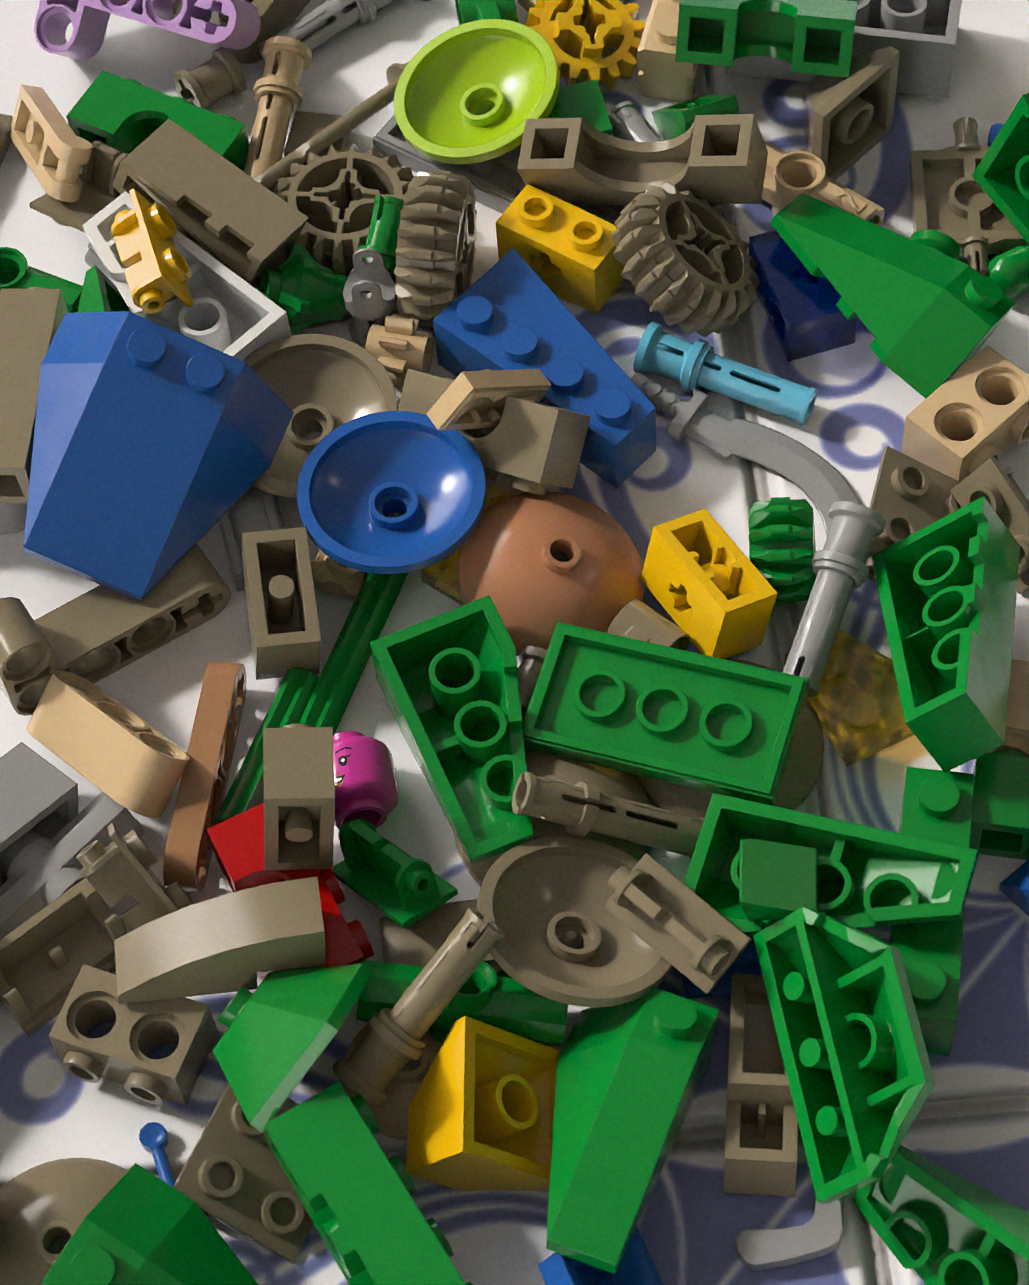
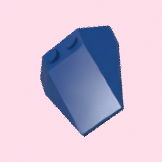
(140, 447)

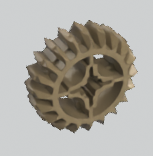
(339, 200)
(435, 245)
(685, 260)

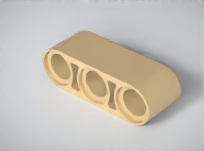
(107, 744)

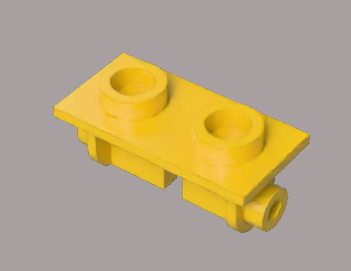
(147, 236)

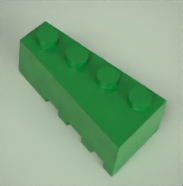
(358, 1194)

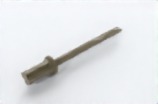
(335, 130)

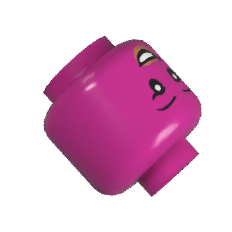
(363, 779)

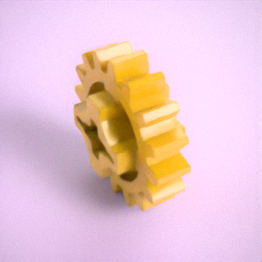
(587, 34)

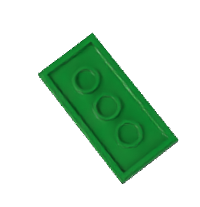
(665, 713)

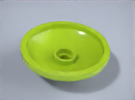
(474, 89)

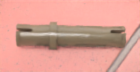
(588, 810)

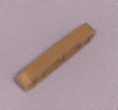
(205, 775)

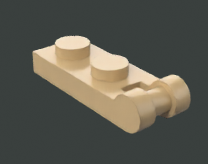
(49, 144)

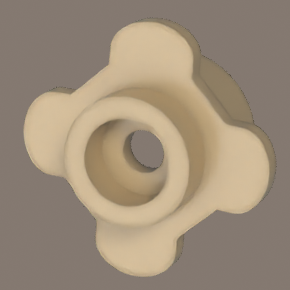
(334, 578)

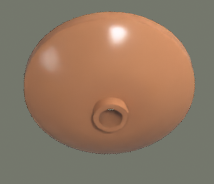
(531, 589)

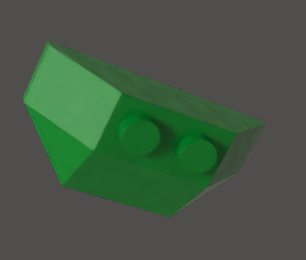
(845, 1045)

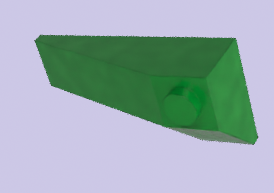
(914, 301)
(862, 870)
(146, 1237)

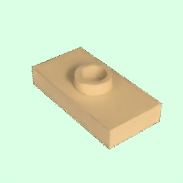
(479, 397)

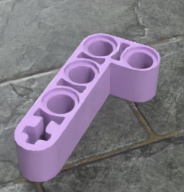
(92, 18)

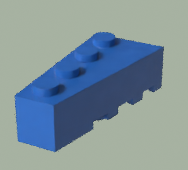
(519, 324)

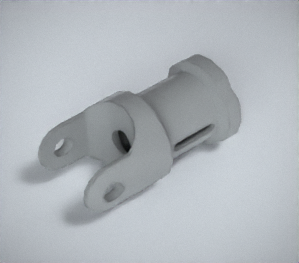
(367, 277)

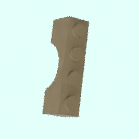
(586, 167)

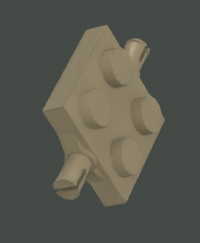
(954, 203)

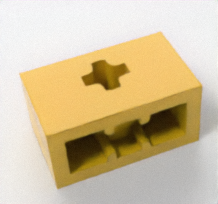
(562, 246)
(708, 585)

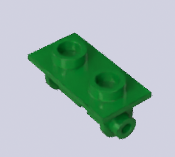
(388, 876)

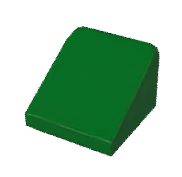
(776, 879)

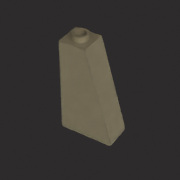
(26, 332)

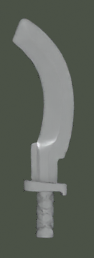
(750, 441)

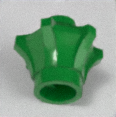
(304, 290)

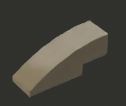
(222, 943)
(760, 1106)

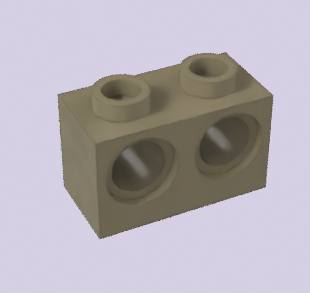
(137, 1031)

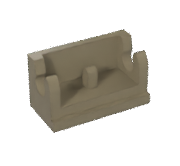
(49, 950)

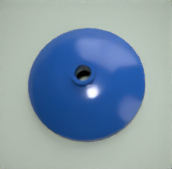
(388, 467)

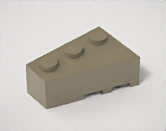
(212, 201)

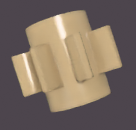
(400, 347)

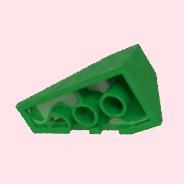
(462, 718)
(616, 1115)
(946, 1224)

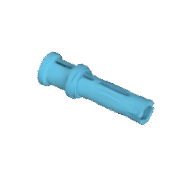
(698, 366)

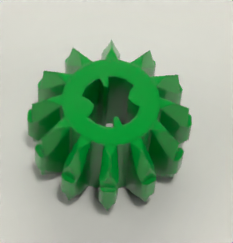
(784, 546)

